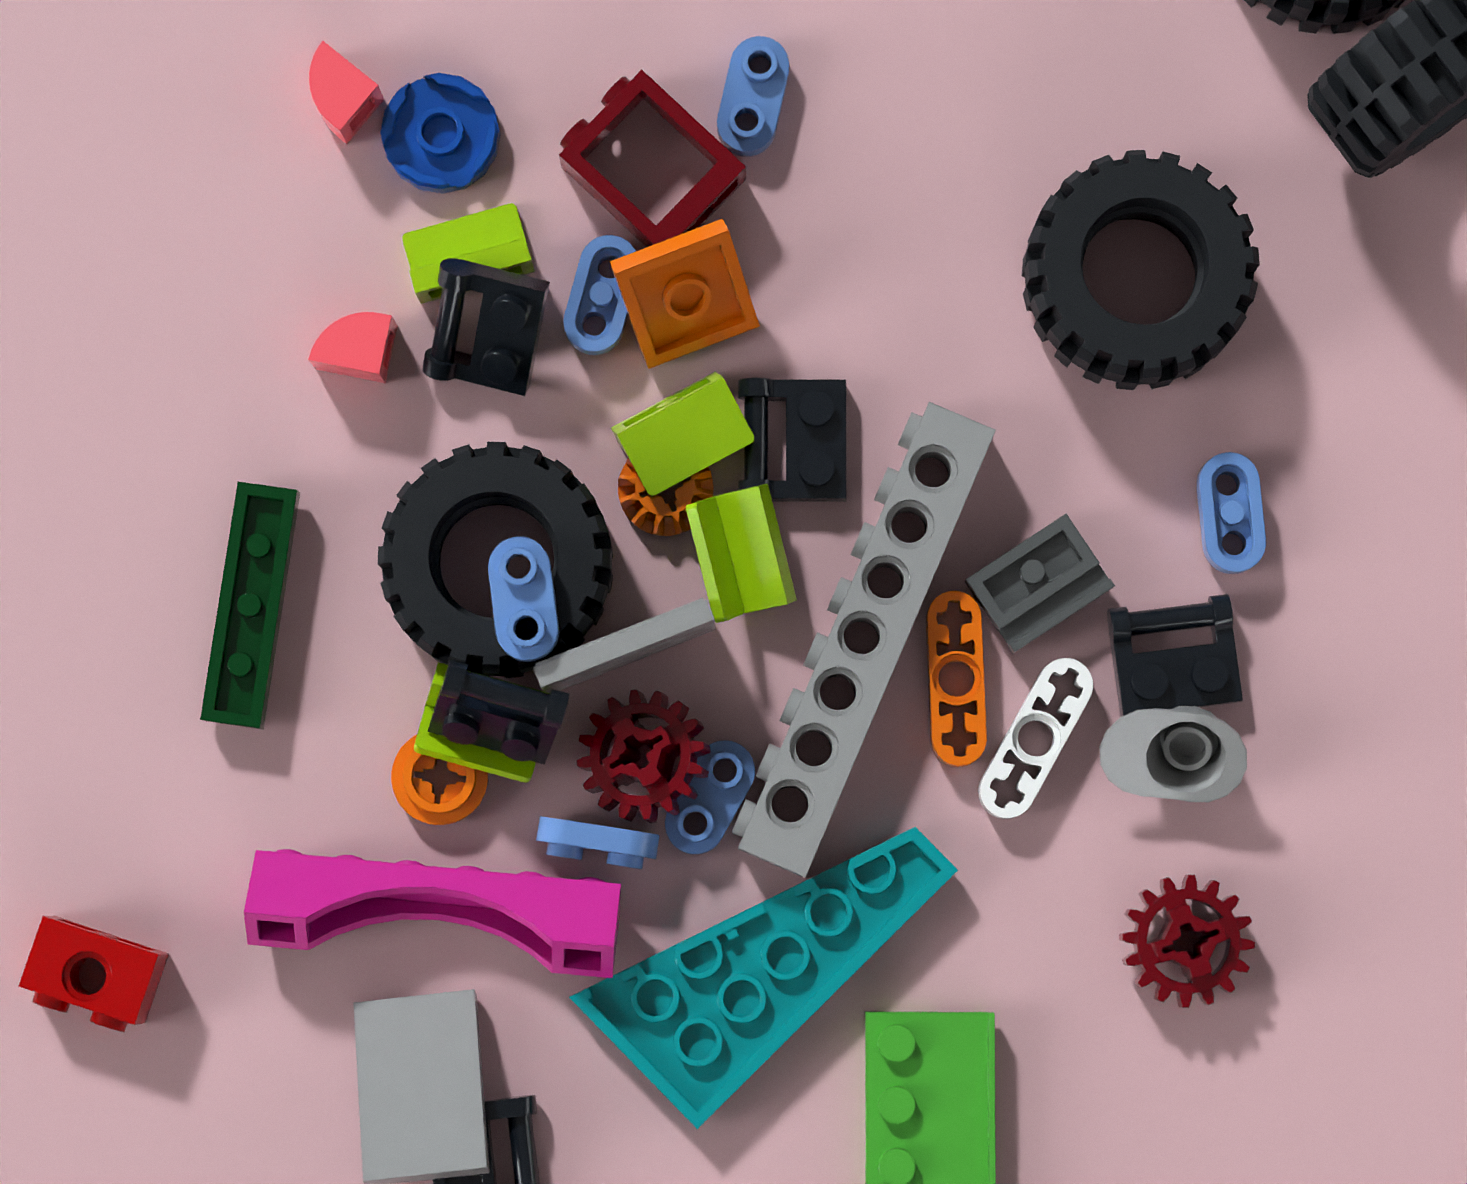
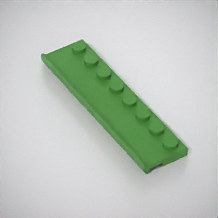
(929, 1097)

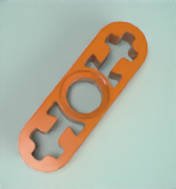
(968, 633)

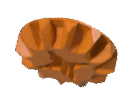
(652, 513)
(418, 795)

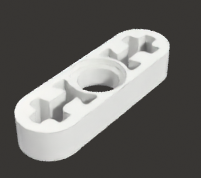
(1069, 706)

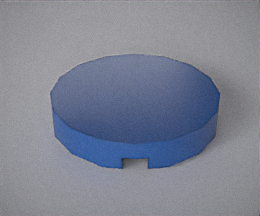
(440, 133)

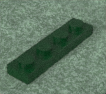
(250, 605)

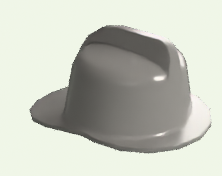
(1174, 754)

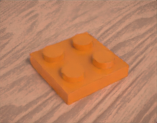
(685, 293)

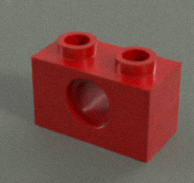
(130, 969)

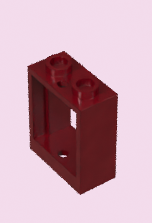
(695, 206)

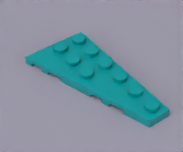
(736, 992)

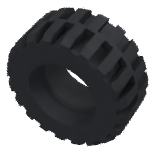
(1396, 86)
(1188, 209)
(479, 480)

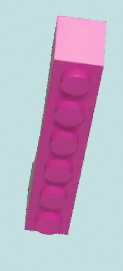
(311, 898)

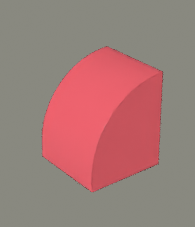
(341, 92)
(356, 346)

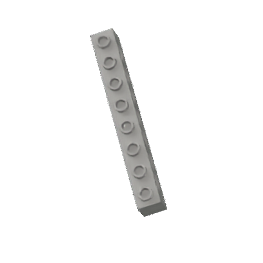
(961, 448)

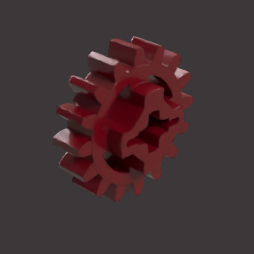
(620, 766)
(1197, 967)

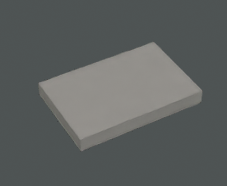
(625, 646)
(420, 1088)

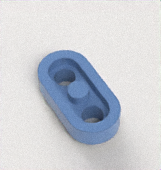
(753, 94)
(597, 296)
(1231, 514)
(523, 598)
(715, 799)
(623, 846)

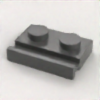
(1039, 583)

